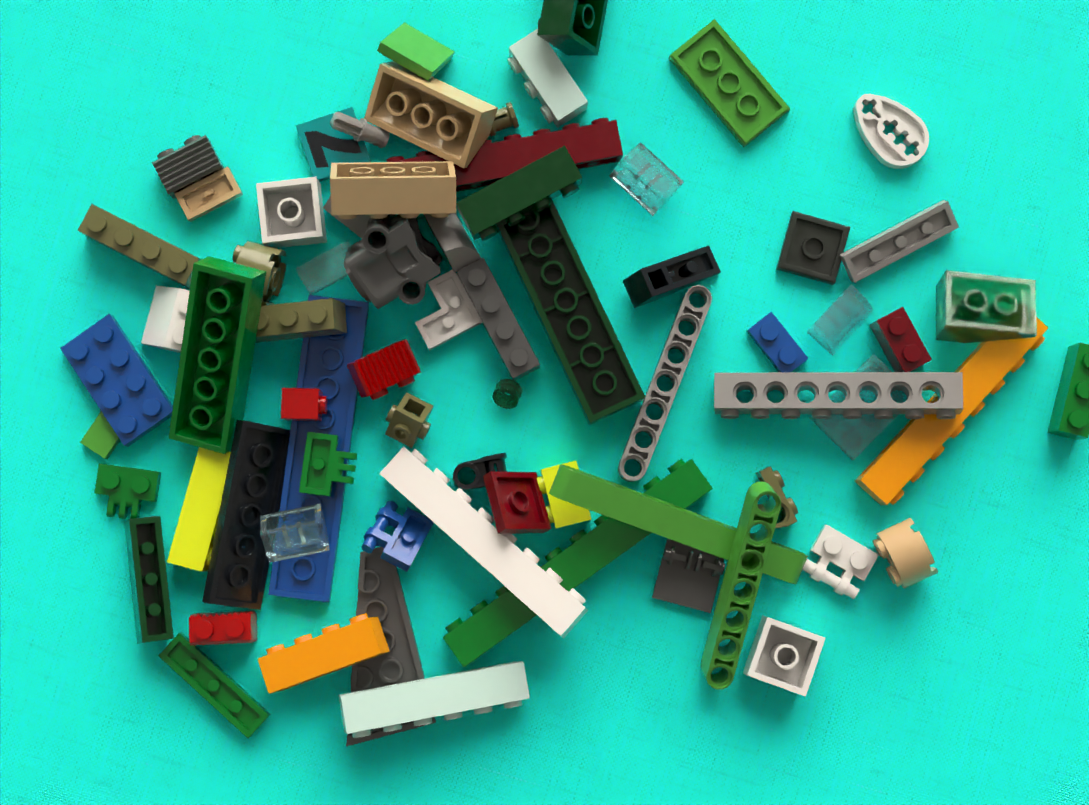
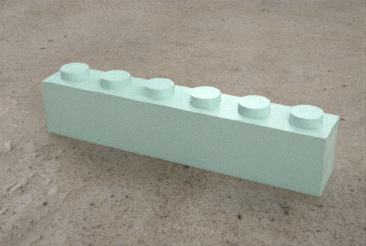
(434, 697)

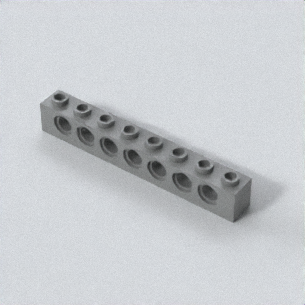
(945, 384)

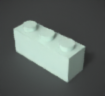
(547, 79)

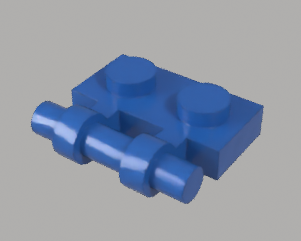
(405, 541)

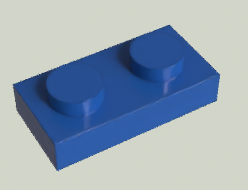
(777, 344)

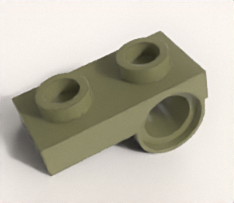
(788, 507)

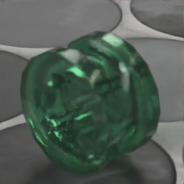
(504, 400)

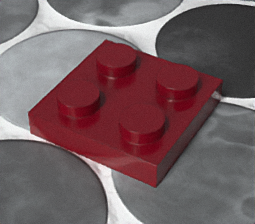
(516, 502)

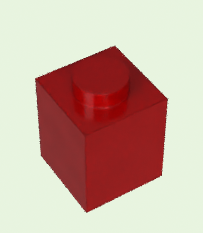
(303, 404)

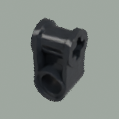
(480, 468)

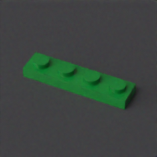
(214, 685)

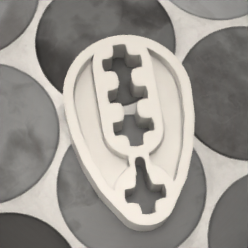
(882, 145)

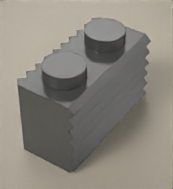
(187, 164)

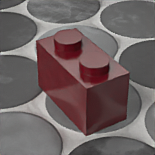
(900, 341)

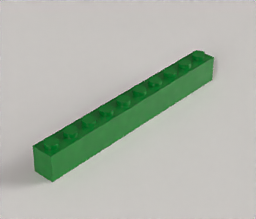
(574, 565)

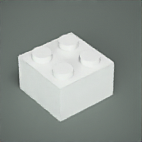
(291, 212)
(784, 655)

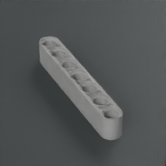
(665, 368)

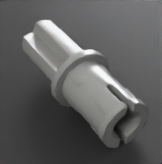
(360, 129)

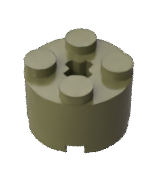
(265, 259)

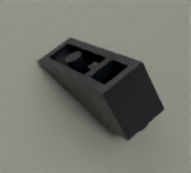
(670, 276)

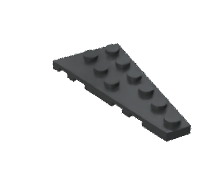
(383, 597)

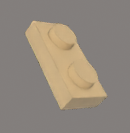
(208, 194)

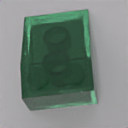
(984, 307)

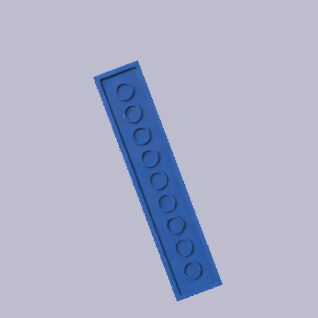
(321, 367)

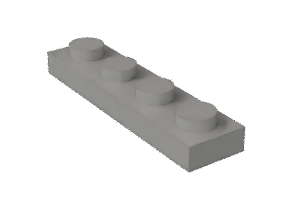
(899, 241)

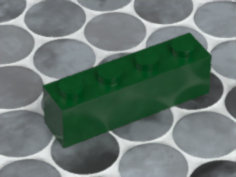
(520, 193)
(148, 579)

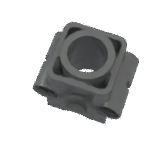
(388, 262)

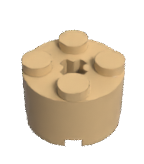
(906, 554)

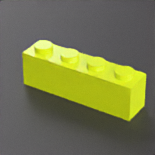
(200, 512)

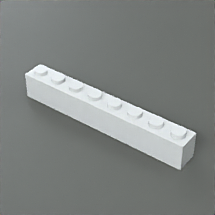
(480, 539)

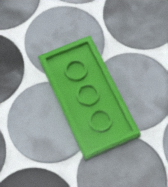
(729, 83)

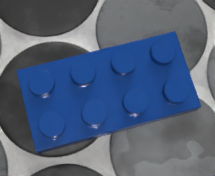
(118, 380)

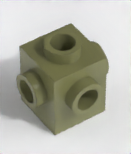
(406, 425)

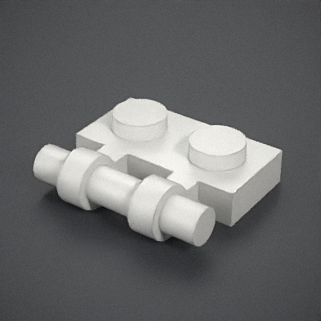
(844, 553)

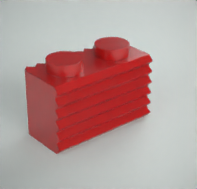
(383, 369)
(223, 628)

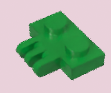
(324, 464)
(126, 488)

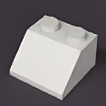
(166, 319)

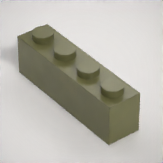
(138, 245)
(301, 320)

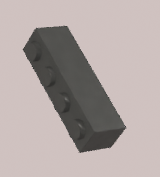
(498, 319)

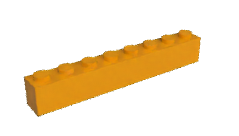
(924, 437)

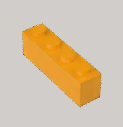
(323, 654)

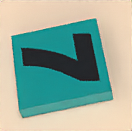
(327, 146)

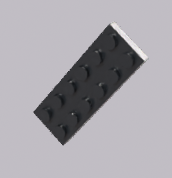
(250, 490)

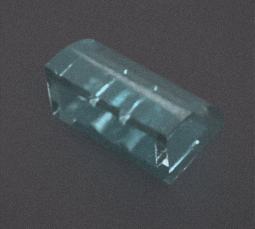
(646, 179)
(841, 320)
(294, 533)

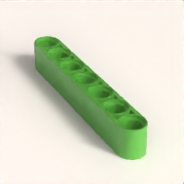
(737, 572)

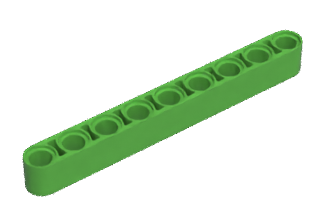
(666, 520)

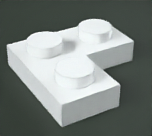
(455, 315)

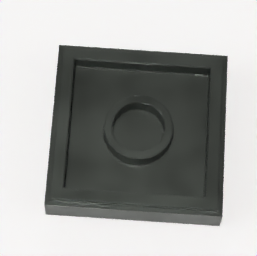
(813, 248)

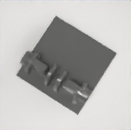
(688, 576)

